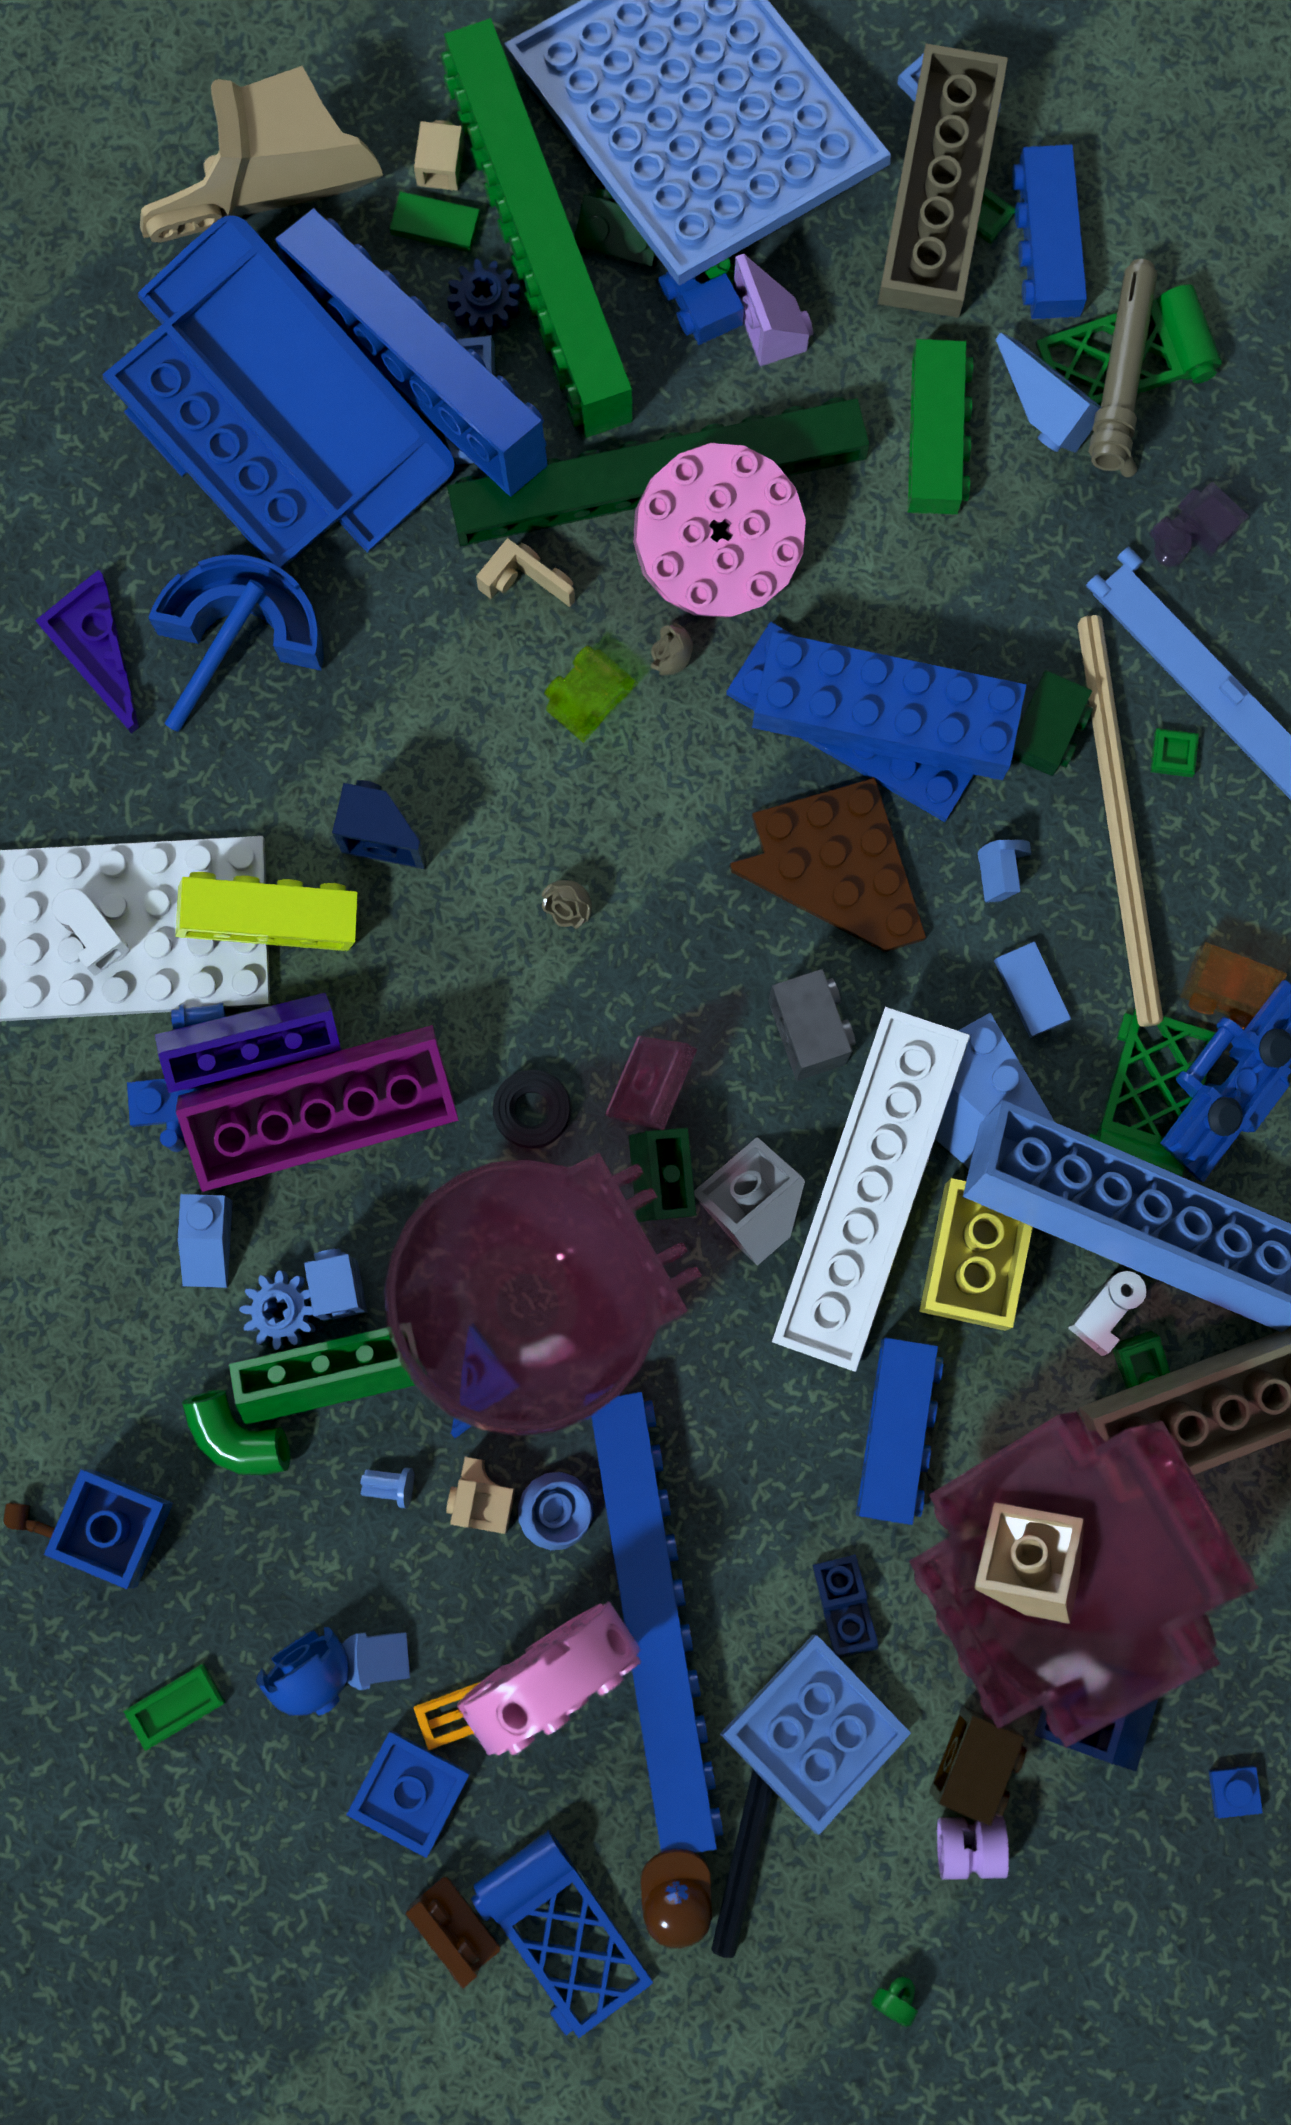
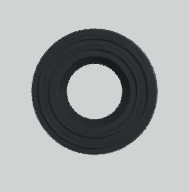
(531, 1082)

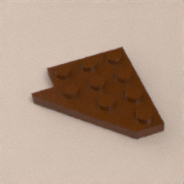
(837, 863)

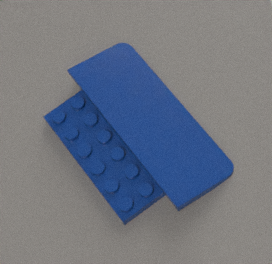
(273, 401)

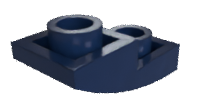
(845, 1606)

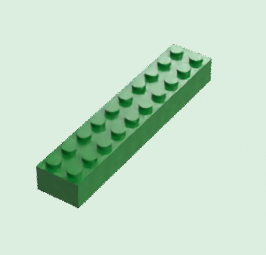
(536, 229)

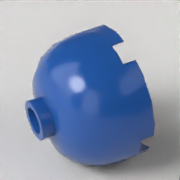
(307, 1675)

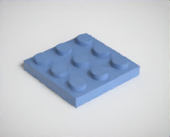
(815, 1734)

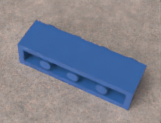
(1050, 231)
(898, 1430)

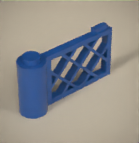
(523, 1886)

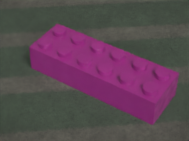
(316, 1108)

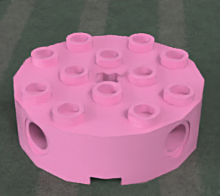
(762, 530)
(550, 1680)

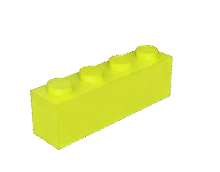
(266, 912)

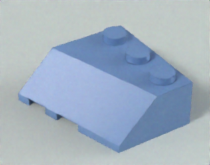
(983, 1080)

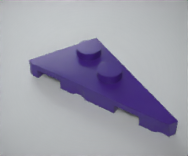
(88, 637)

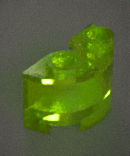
(588, 692)

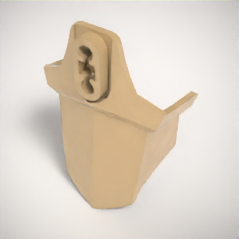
(272, 154)

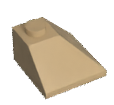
(1032, 1561)

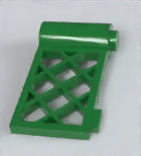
(1182, 338)
(1131, 1139)

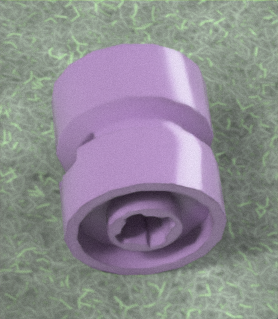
(988, 1853)

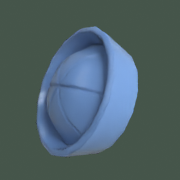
(542, 1506)

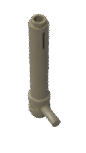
(1116, 420)

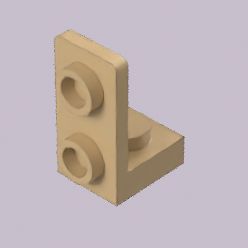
(500, 572)

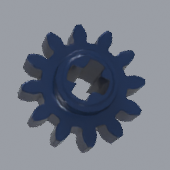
(481, 310)

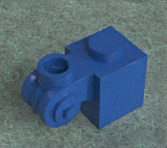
(704, 308)

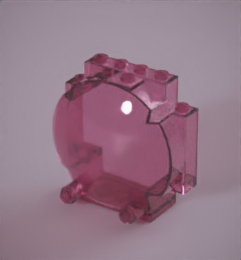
(1144, 1590)

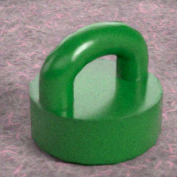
(894, 2007)

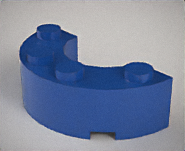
(211, 591)

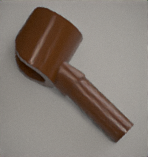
(17, 1517)

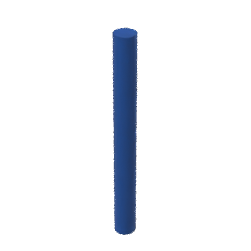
(214, 655)

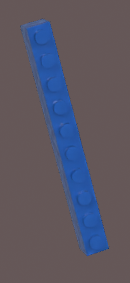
(651, 1616)

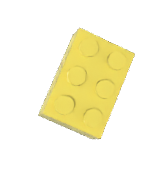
(975, 1262)

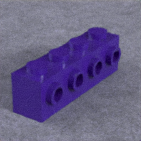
(247, 1042)

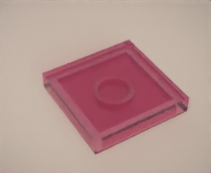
(651, 1082)

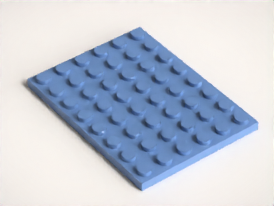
(697, 119)

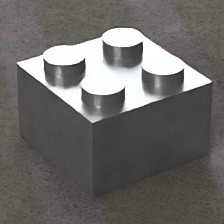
(811, 1024)

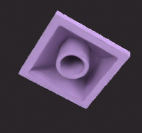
(770, 314)

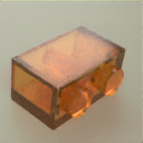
(1229, 984)

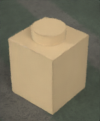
(439, 155)

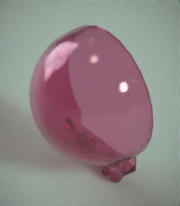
(529, 1294)

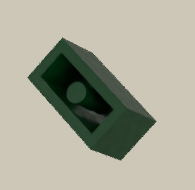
(1050, 722)
(666, 1169)

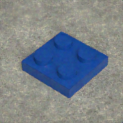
(408, 1793)

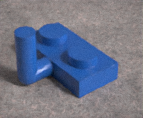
(153, 1105)

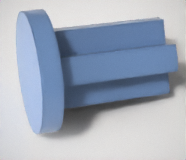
(389, 1485)

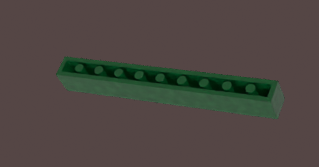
(616, 479)

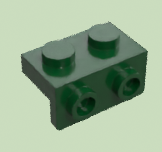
(608, 230)

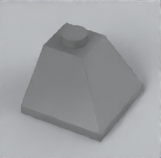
(754, 1199)

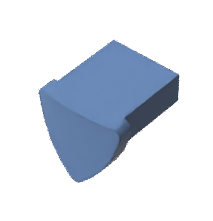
(1000, 868)
(376, 1659)

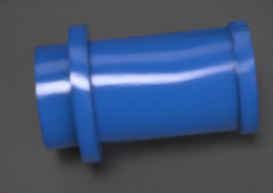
(194, 1015)

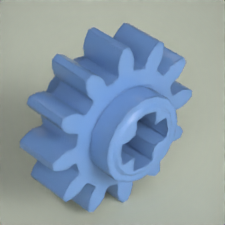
(265, 1304)

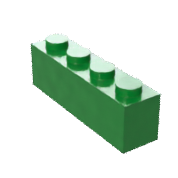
(937, 427)
(316, 1376)

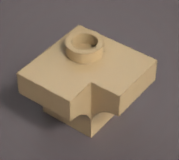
(479, 1501)

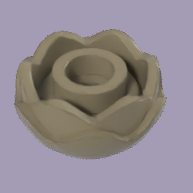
(672, 650)
(567, 903)

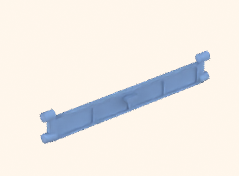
(1195, 669)

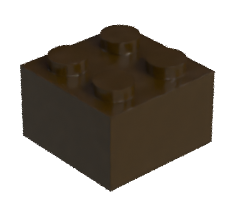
(978, 1767)

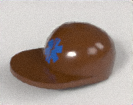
(676, 1898)

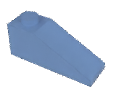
(1048, 398)

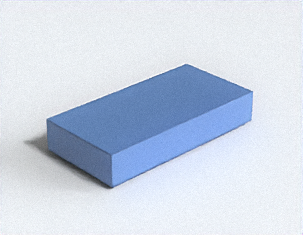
(1032, 989)

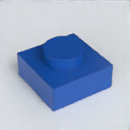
(1235, 1791)

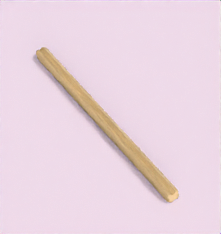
(1120, 822)

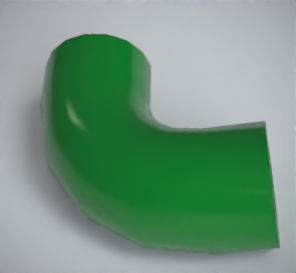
(230, 1444)

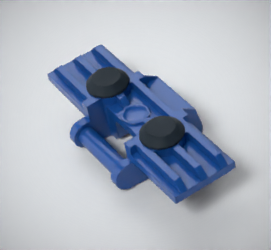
(1247, 1095)

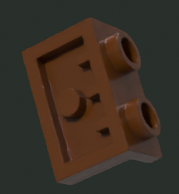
(453, 1930)

